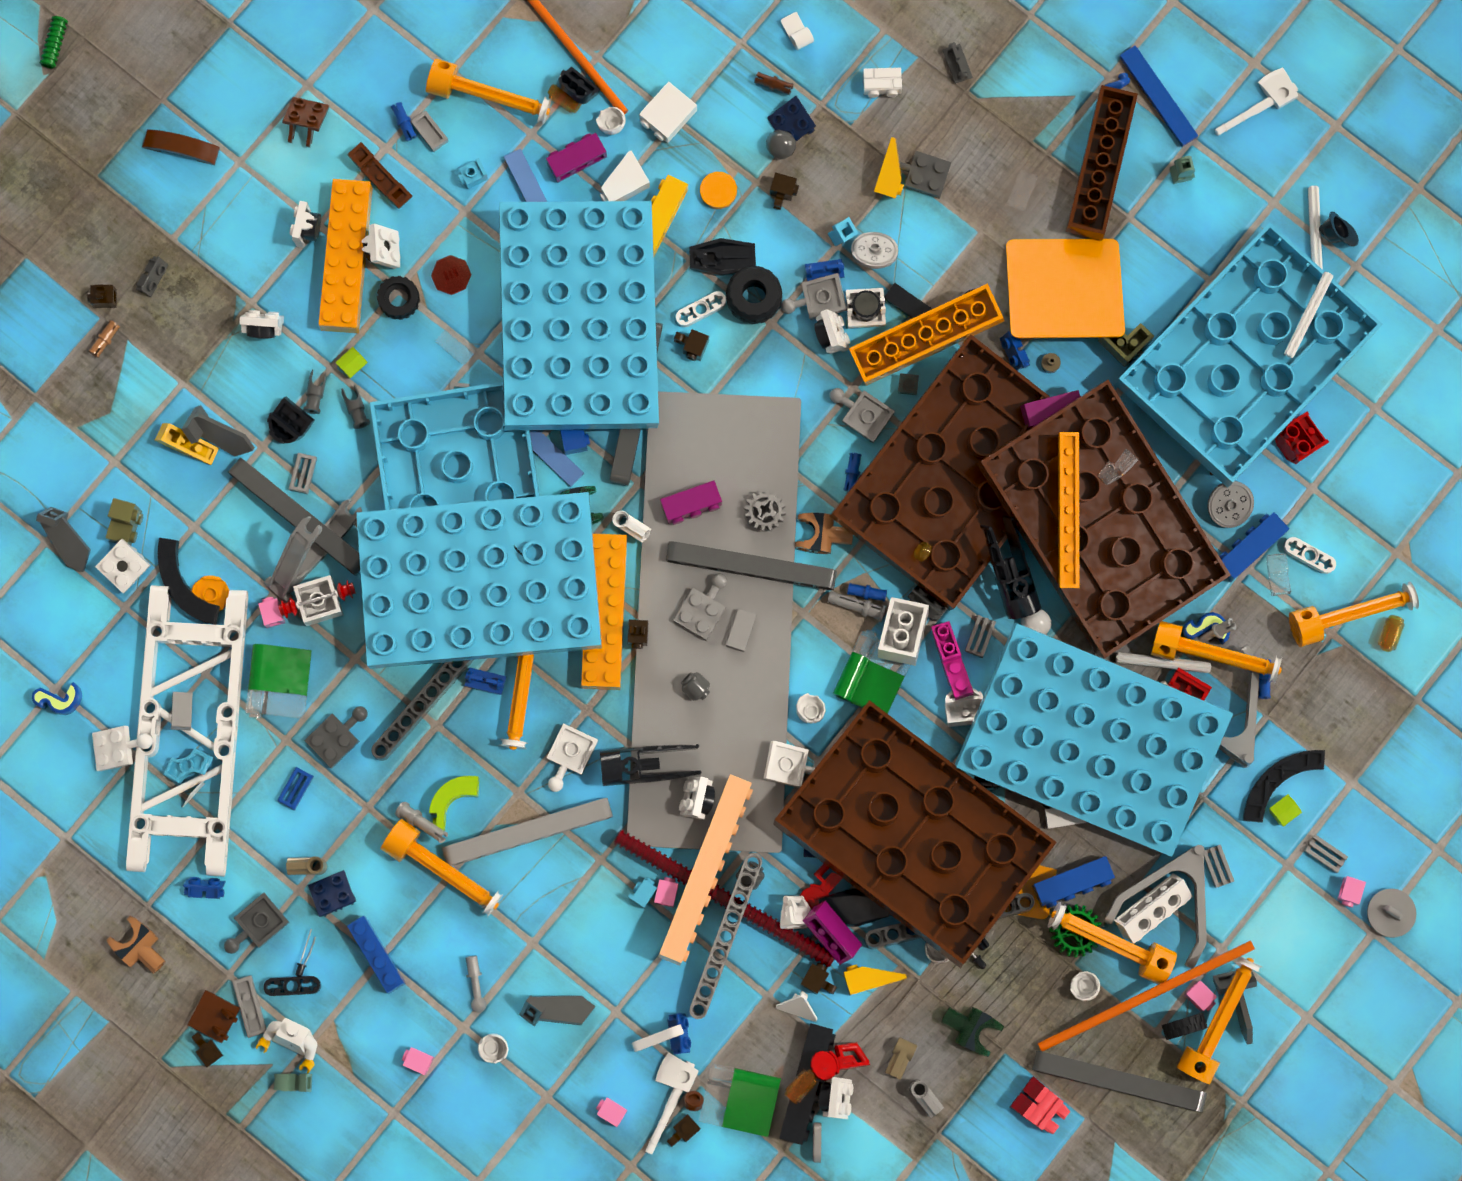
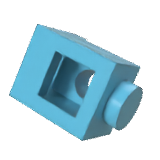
(472, 180)
(842, 231)
(643, 892)

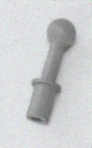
(1218, 631)
(478, 1003)

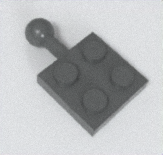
(926, 174)
(333, 739)
(259, 921)

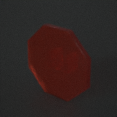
(451, 274)

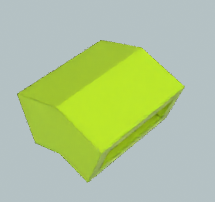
(351, 362)
(1285, 810)

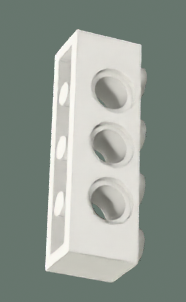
(1153, 908)

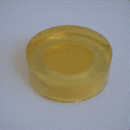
(922, 551)

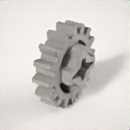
(773, 515)

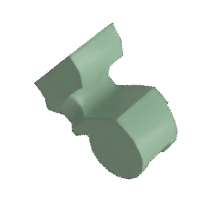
(1182, 170)
(293, 1082)

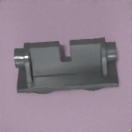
(957, 63)
(156, 269)
(935, 608)

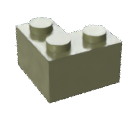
(1127, 347)
(124, 521)

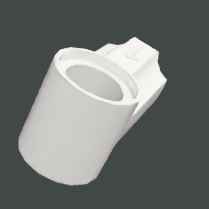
(632, 526)

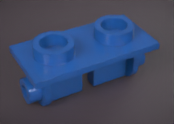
(823, 269)
(1016, 358)
(485, 681)
(196, 886)
(681, 1043)

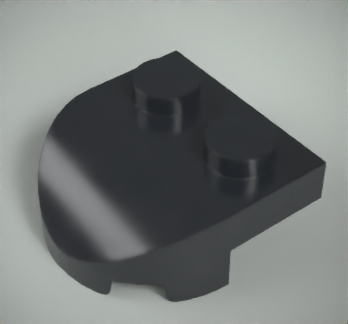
(577, 86)
(288, 422)

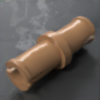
(104, 339)

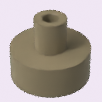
(1053, 366)

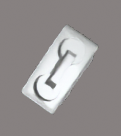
(793, 912)

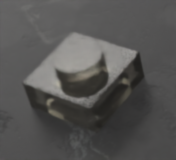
(908, 384)

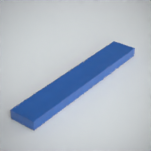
(1158, 96)

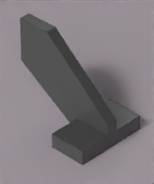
(219, 434)
(64, 538)
(1222, 983)
(557, 1009)

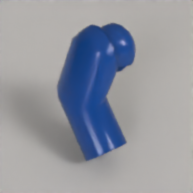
(1122, 82)

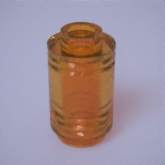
(562, 99)
(1391, 633)
(801, 1086)

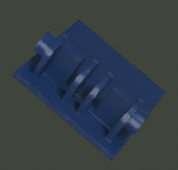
(793, 119)
(332, 893)

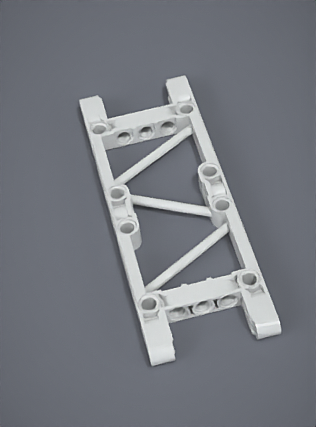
(150, 723)

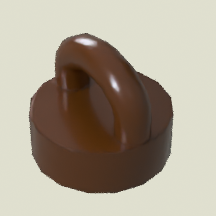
(693, 1101)

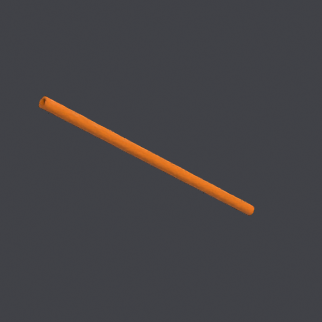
(578, 56)
(1146, 996)

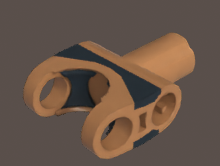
(824, 534)
(138, 947)

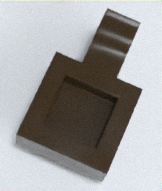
(208, 1051)
(684, 1129)

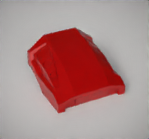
(1300, 439)

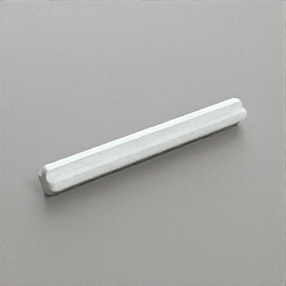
(1314, 220)
(1308, 314)
(1153, 661)

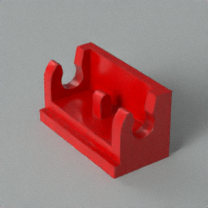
(1189, 684)

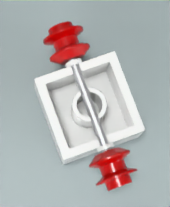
(317, 600)

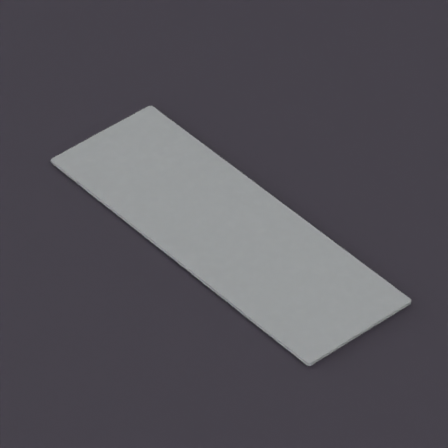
(746, 449)

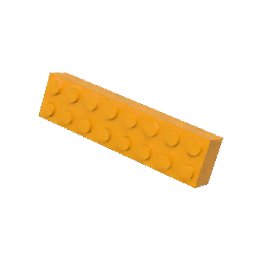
(344, 256)
(926, 334)
(603, 666)

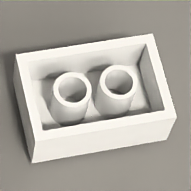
(903, 631)

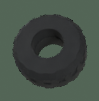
(754, 277)

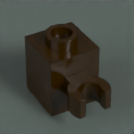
(783, 188)
(102, 296)
(694, 344)
(638, 633)
(815, 979)

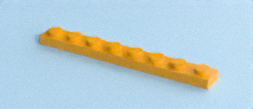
(1068, 509)

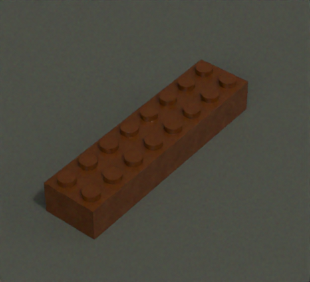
(1101, 162)

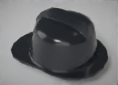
(1339, 230)

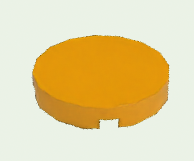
(718, 190)
(212, 590)

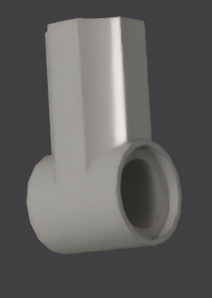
(927, 1099)

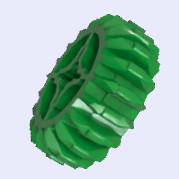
(1078, 939)

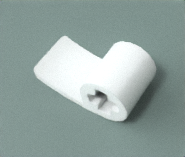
(797, 33)

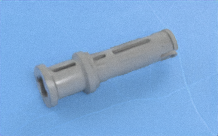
(865, 608)
(415, 818)

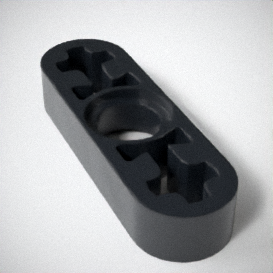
(277, 981)

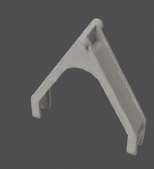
(303, 555)
(1242, 746)
(1192, 865)

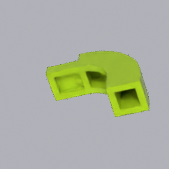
(456, 788)

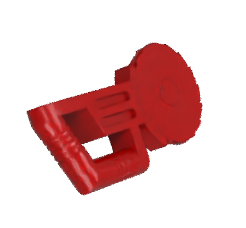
(816, 891)
(827, 1064)

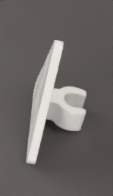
(798, 1006)

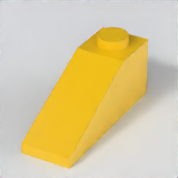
(890, 175)
(176, 439)
(867, 978)

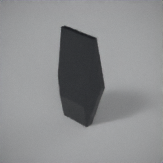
(722, 256)
(854, 907)

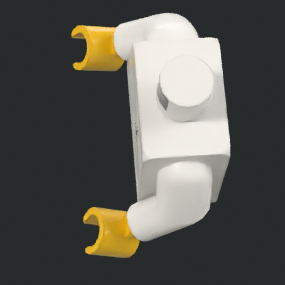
(292, 1037)

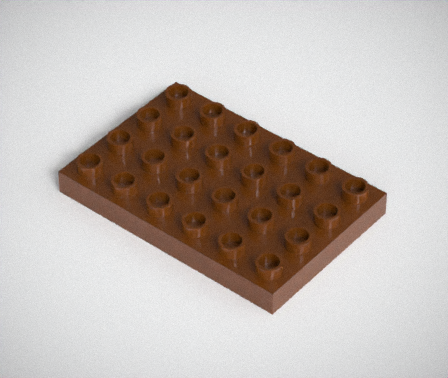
(928, 477)
(1136, 536)
(914, 833)

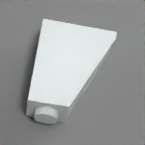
(625, 181)

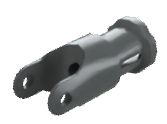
(314, 394)
(356, 409)

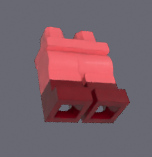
(1045, 1108)

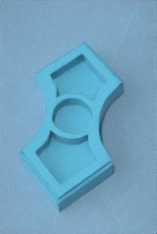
(194, 763)

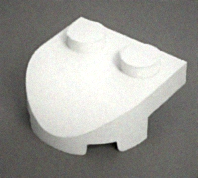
(963, 710)

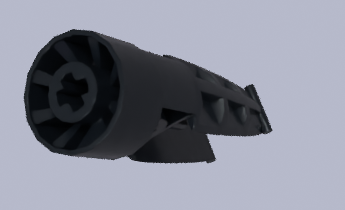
(1017, 594)
(613, 766)

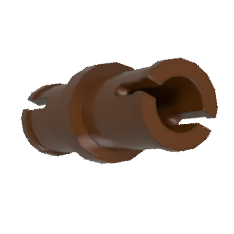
(774, 83)

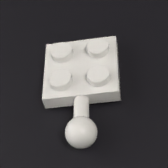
(114, 747)
(572, 752)
(786, 764)

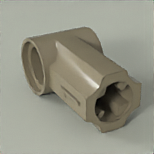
(304, 866)
(901, 1056)

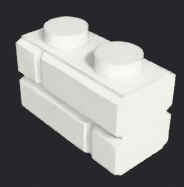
(882, 81)

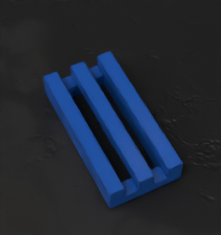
(281, 799)

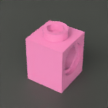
(270, 612)
(1351, 891)
(666, 892)
(1201, 996)
(417, 1060)
(611, 1111)

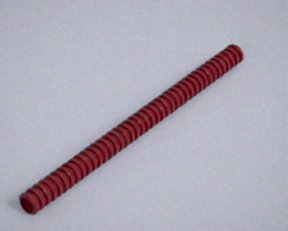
(719, 895)

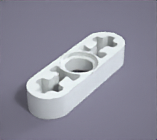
(686, 310)
(1320, 566)
(657, 1038)

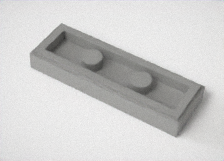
(249, 1006)

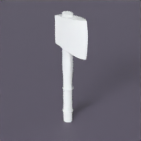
(1279, 92)
(678, 1075)

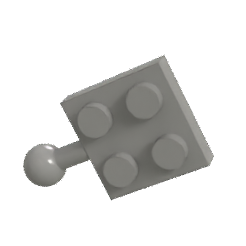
(819, 295)
(866, 415)
(701, 611)

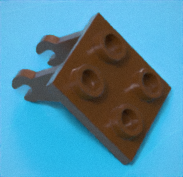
(305, 114)
(214, 1016)

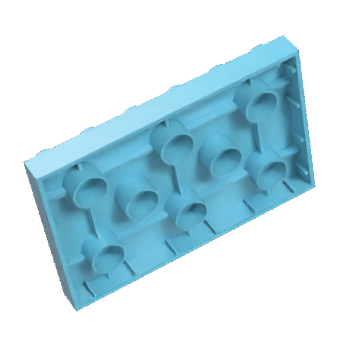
(578, 315)
(1221, 366)
(451, 449)
(456, 589)
(1093, 739)

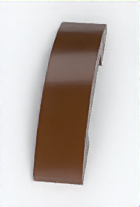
(181, 145)
(379, 176)

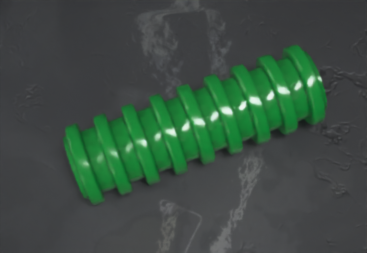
(53, 42)

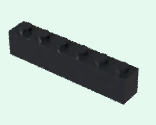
(800, 1114)

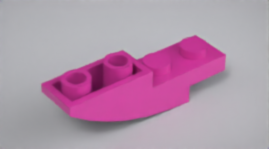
(951, 660)

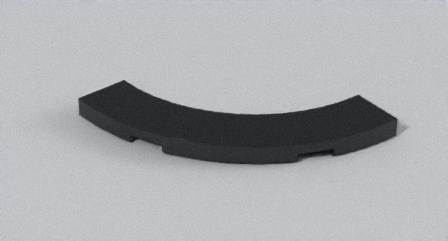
(178, 589)
(1276, 775)

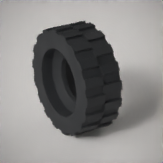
(402, 311)
(1184, 1026)

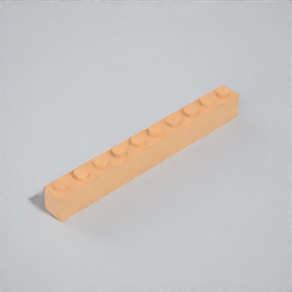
(704, 870)

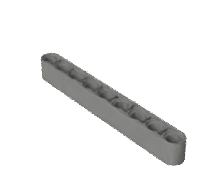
(527, 832)
(719, 943)

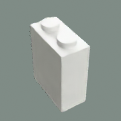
(667, 112)

